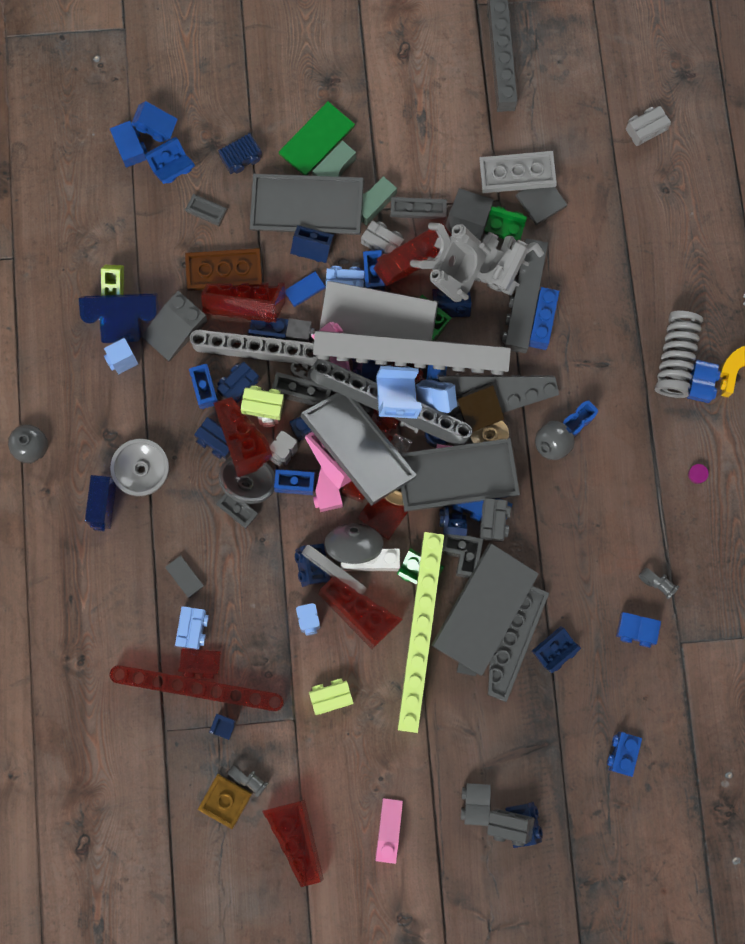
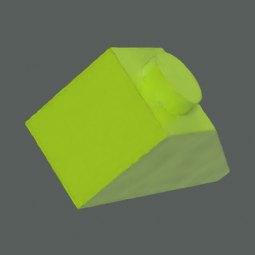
(112, 280)

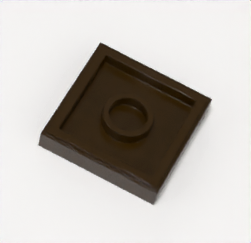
(480, 407)

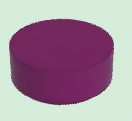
(698, 474)

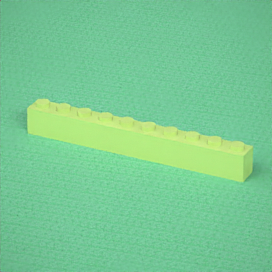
(420, 632)

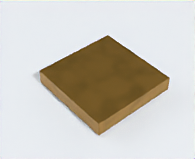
(225, 801)

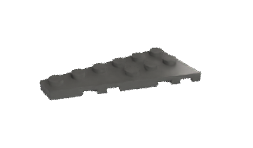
(511, 391)
(513, 647)

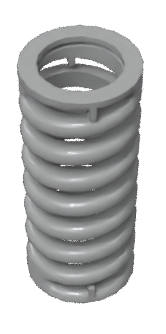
(682, 354)

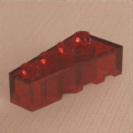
(396, 264)
(244, 301)
(361, 614)
(296, 839)

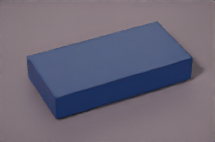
(304, 289)

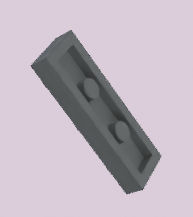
(418, 208)

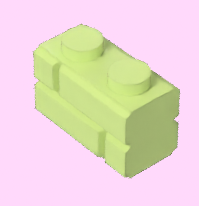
(262, 403)
(330, 697)

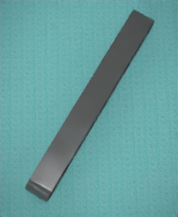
(367, 387)

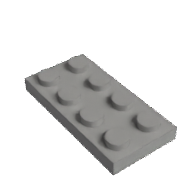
(517, 172)

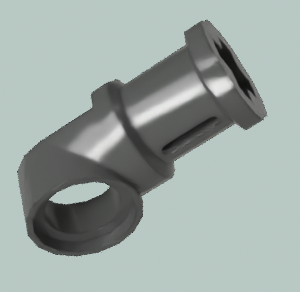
(662, 583)
(251, 781)

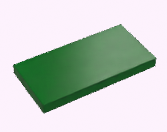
(316, 139)

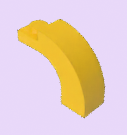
(729, 371)

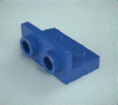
(624, 753)

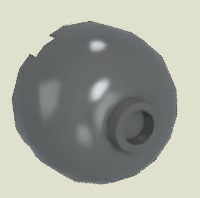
(554, 440)
(27, 443)

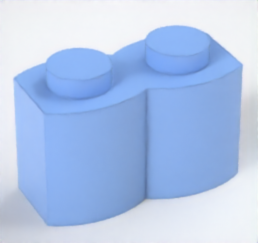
(437, 395)

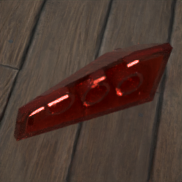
(245, 442)

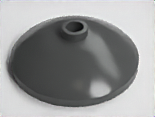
(258, 484)
(353, 543)

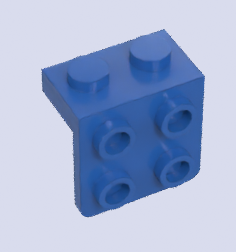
(169, 161)

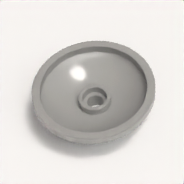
(130, 458)

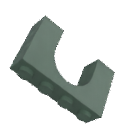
(375, 198)

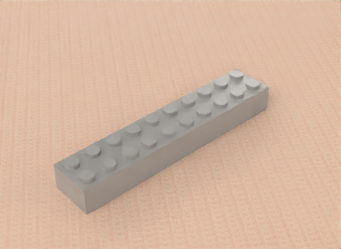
(411, 351)

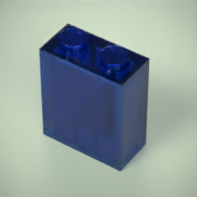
(100, 503)

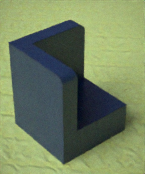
(222, 726)

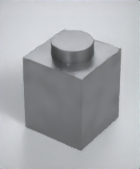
(299, 330)

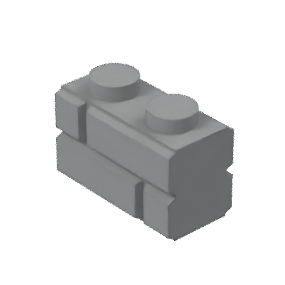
(648, 125)
(380, 238)
(283, 449)

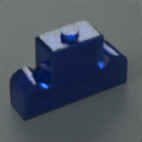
(119, 314)

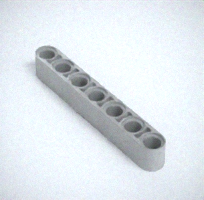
(247, 342)

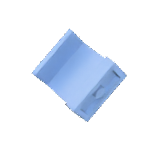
(397, 392)

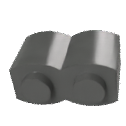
(476, 804)

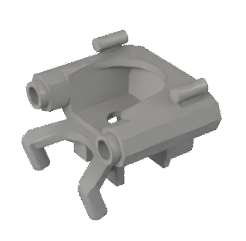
(456, 262)
(502, 265)

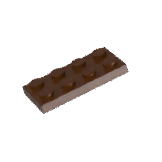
(223, 268)

